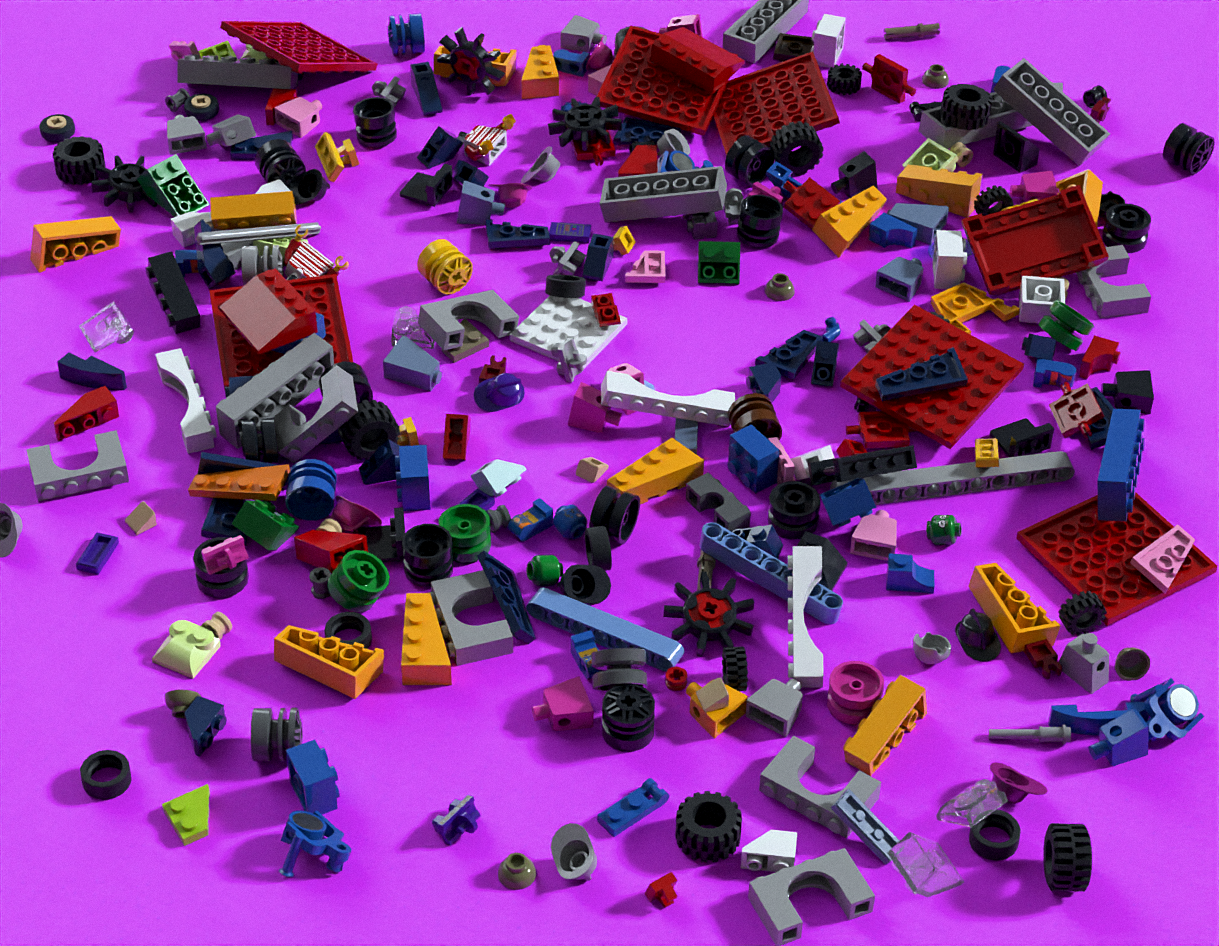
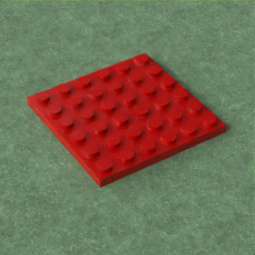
(298, 46)
(652, 91)
(773, 98)
(238, 356)
(942, 413)
(1098, 554)

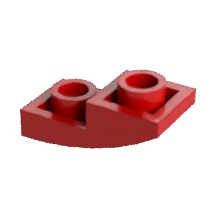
(605, 310)

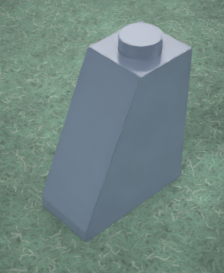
(923, 217)
(412, 365)

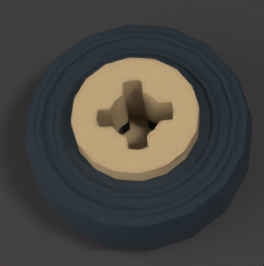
(201, 106)
(57, 127)

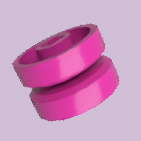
(854, 690)

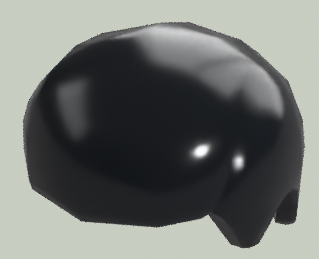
(1107, 201)

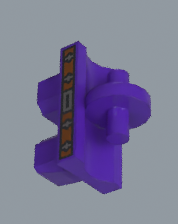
(461, 818)

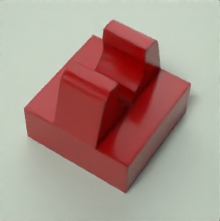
(662, 890)

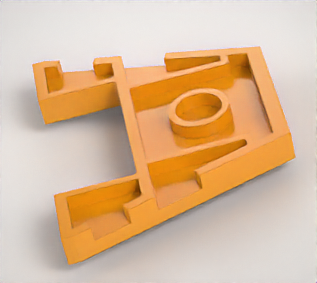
(966, 302)

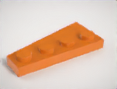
(247, 484)

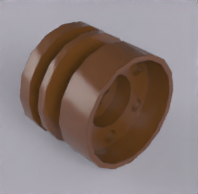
(757, 411)

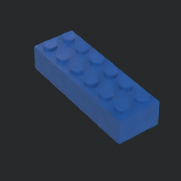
(1120, 465)

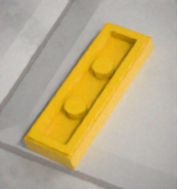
(329, 156)
(986, 453)

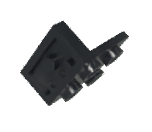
(428, 188)
(1023, 437)
(386, 540)

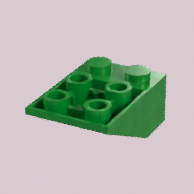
(172, 187)

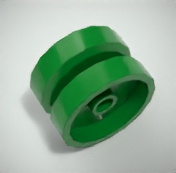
(1064, 328)
(469, 531)
(358, 581)

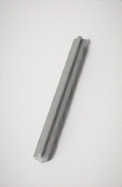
(258, 233)

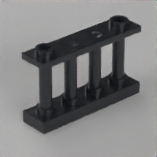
(862, 465)

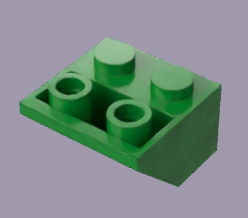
(719, 262)
(265, 524)

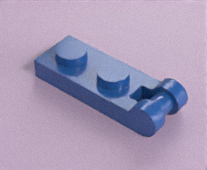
(633, 807)

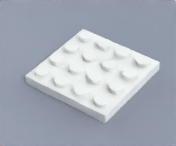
(563, 319)

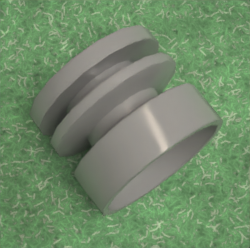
(256, 264)

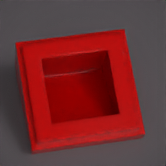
(850, 447)

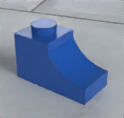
(891, 231)
(908, 576)

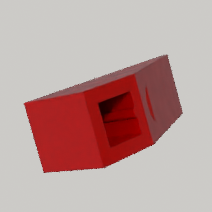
(87, 412)

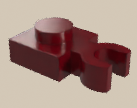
(1100, 109)
(493, 370)
(1043, 655)

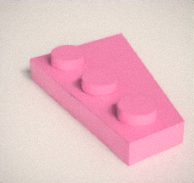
(785, 465)
(1164, 557)

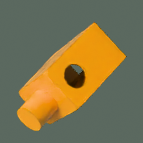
(720, 719)

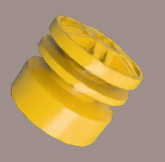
(444, 266)

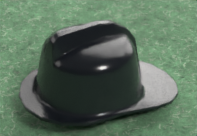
(308, 187)
(585, 583)
(978, 636)

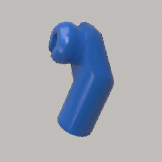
(832, 328)

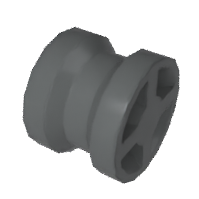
(499, 518)

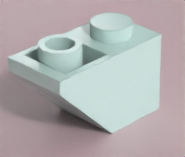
(496, 475)

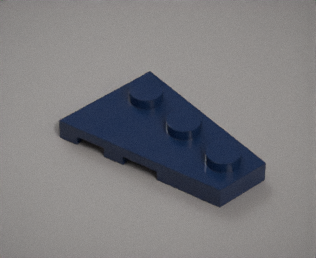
(248, 148)
(512, 236)
(793, 354)
(1100, 428)

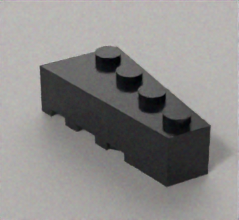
(172, 292)

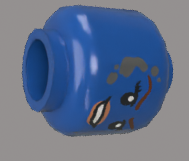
(570, 521)

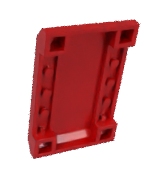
(1035, 240)

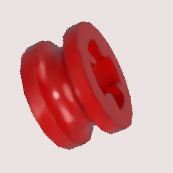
(676, 672)

